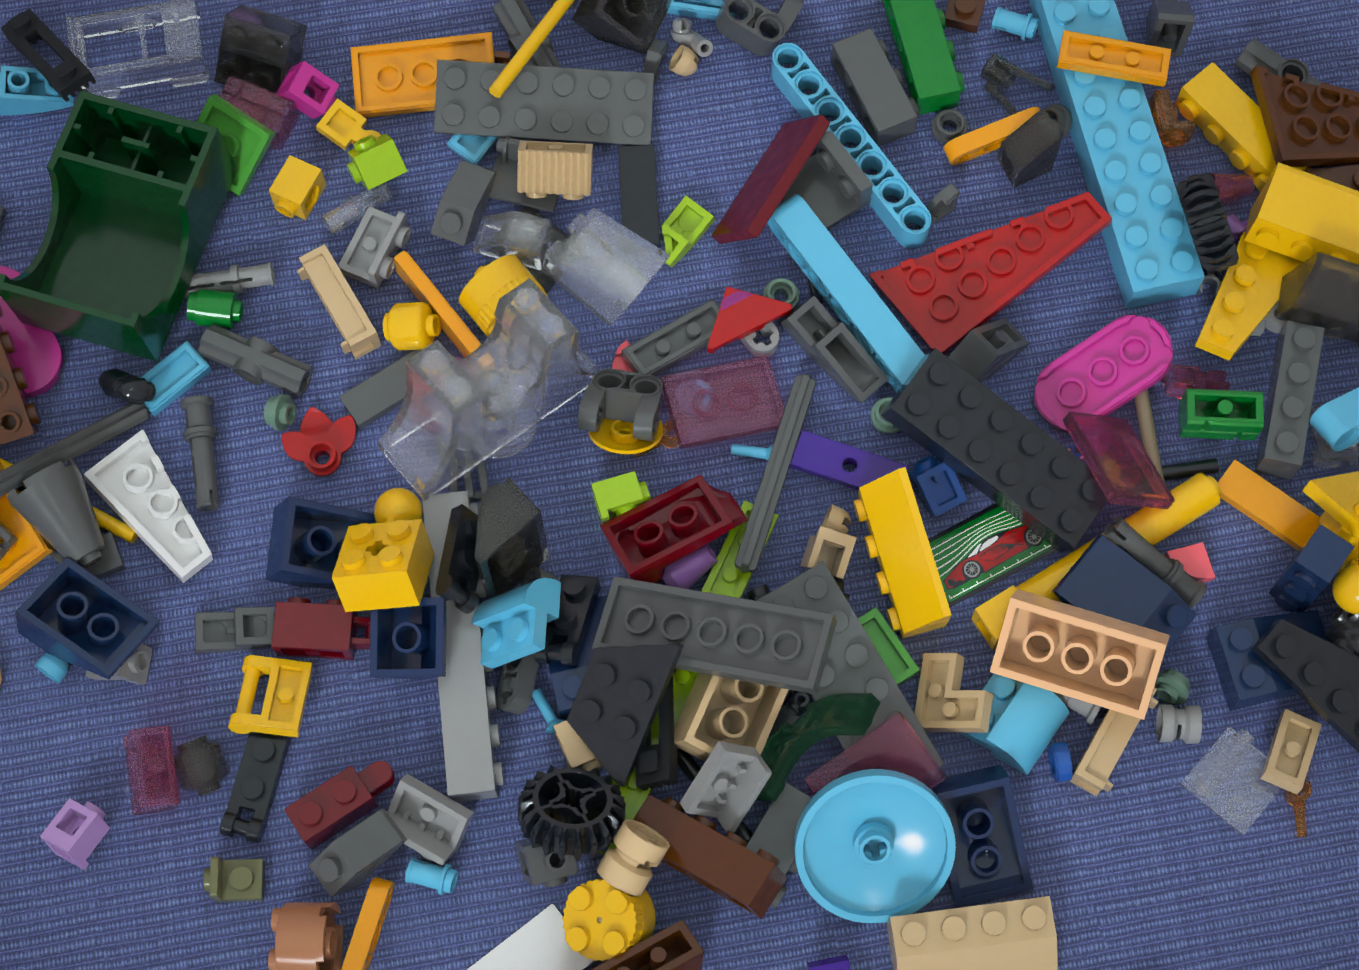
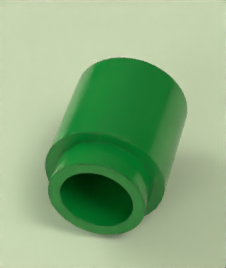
(214, 308)

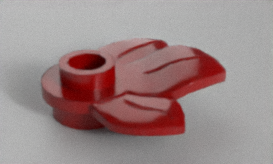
(320, 437)

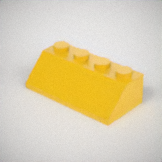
(1305, 216)
(902, 554)

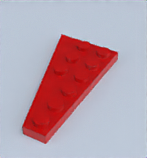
(982, 274)

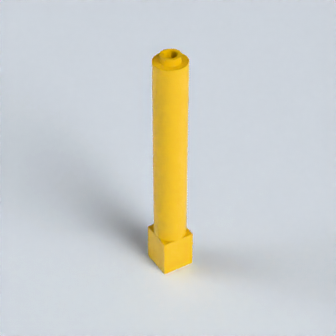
(1191, 501)

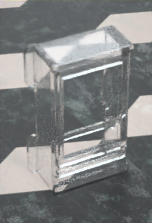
(181, 66)

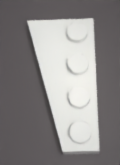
(147, 501)

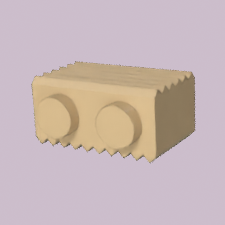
(555, 169)

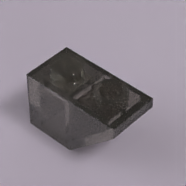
(1030, 149)

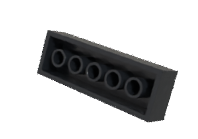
(997, 450)

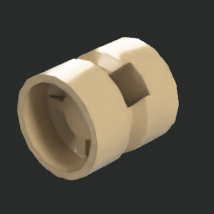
(635, 853)

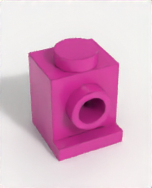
(320, 88)

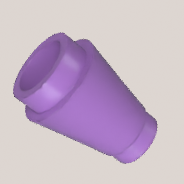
(690, 568)

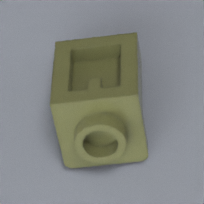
(235, 880)

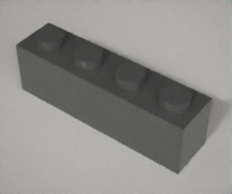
(1289, 400)

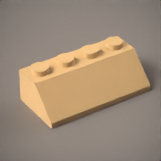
(977, 937)

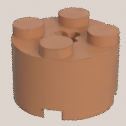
(306, 937)

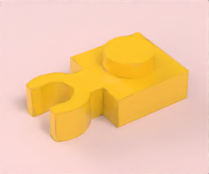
(343, 125)

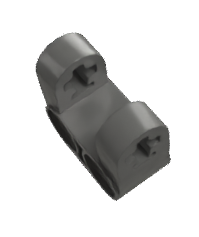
(753, 19)
(624, 398)

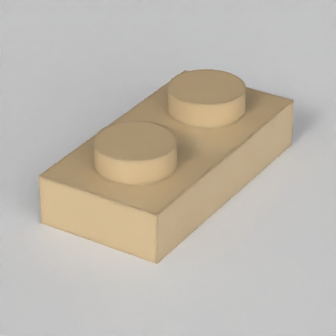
(1291, 751)

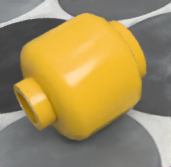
(411, 326)

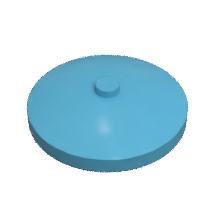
(874, 846)

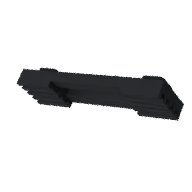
(66, 76)
(659, 762)

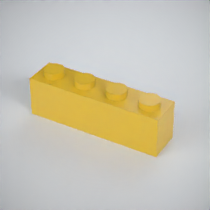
(1230, 121)

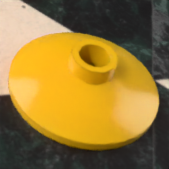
(618, 437)

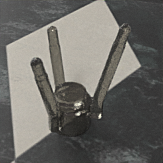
(1003, 73)

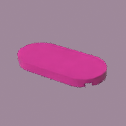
(35, 347)
(1104, 370)

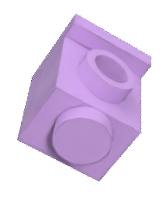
(76, 832)

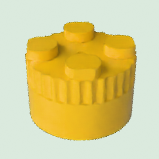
(488, 285)
(606, 920)

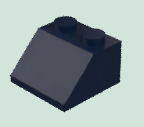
(409, 641)

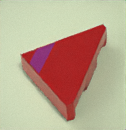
(742, 315)

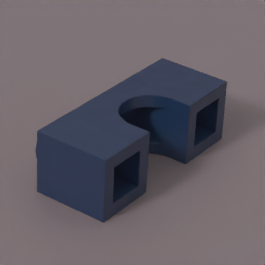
(1310, 570)

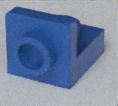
(937, 485)

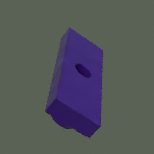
(827, 457)

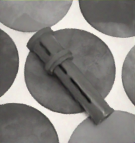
(200, 436)
(1166, 569)

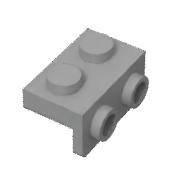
(374, 246)
(727, 784)
(428, 819)

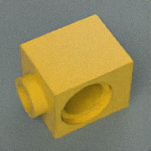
(297, 188)

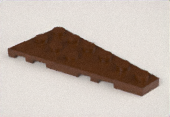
(1308, 121)

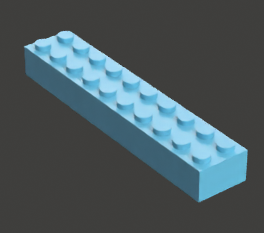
(1122, 162)

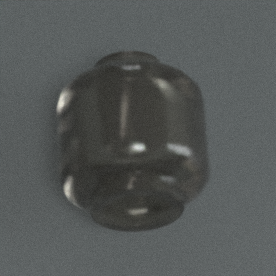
(200, 765)

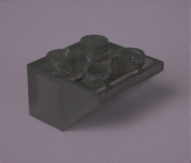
(258, 47)

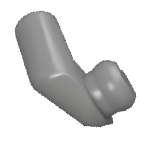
(685, 36)

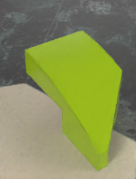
(684, 229)

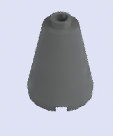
(61, 512)

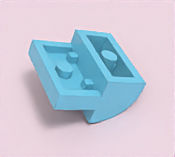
(517, 621)
(1020, 722)

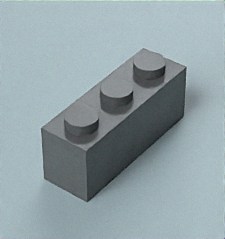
(874, 87)
(778, 829)

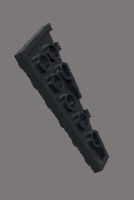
(1318, 672)

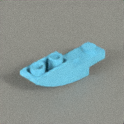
(28, 92)

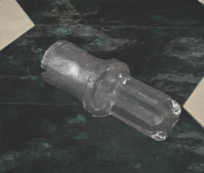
(355, 208)

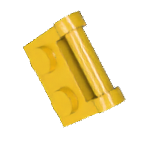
(283, 699)

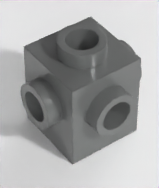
(540, 869)

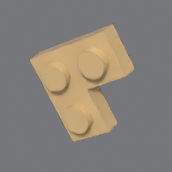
(941, 702)

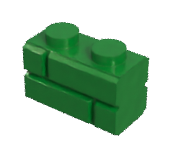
(1221, 414)

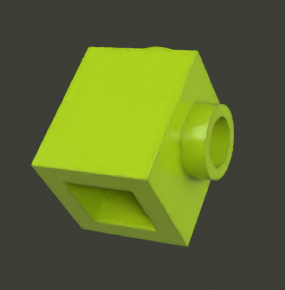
(375, 161)

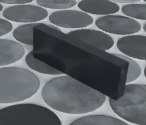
(639, 191)

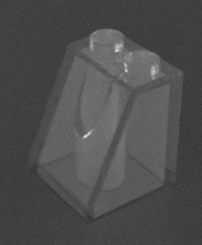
(603, 264)

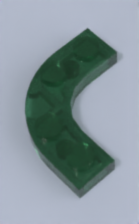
(827, 717)

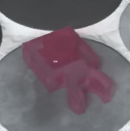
(1184, 376)

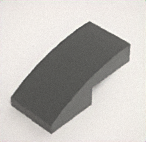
(234, 631)

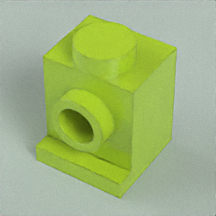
(618, 495)

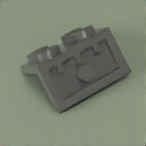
(832, 183)

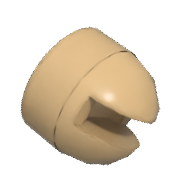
(684, 61)
(836, 519)

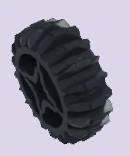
(1207, 223)
(561, 809)

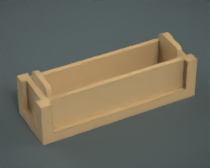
(339, 302)
(1105, 750)

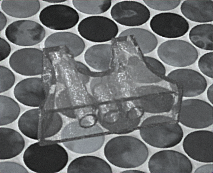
(476, 406)

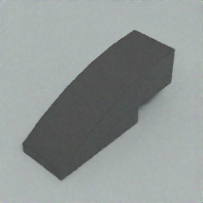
(834, 349)

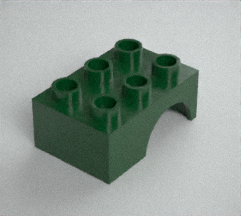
(124, 225)

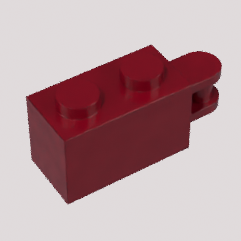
(317, 630)
(339, 802)

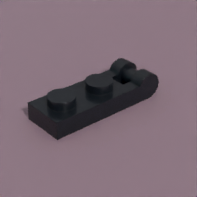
(458, 567)
(575, 612)
(255, 785)

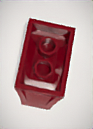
(670, 528)

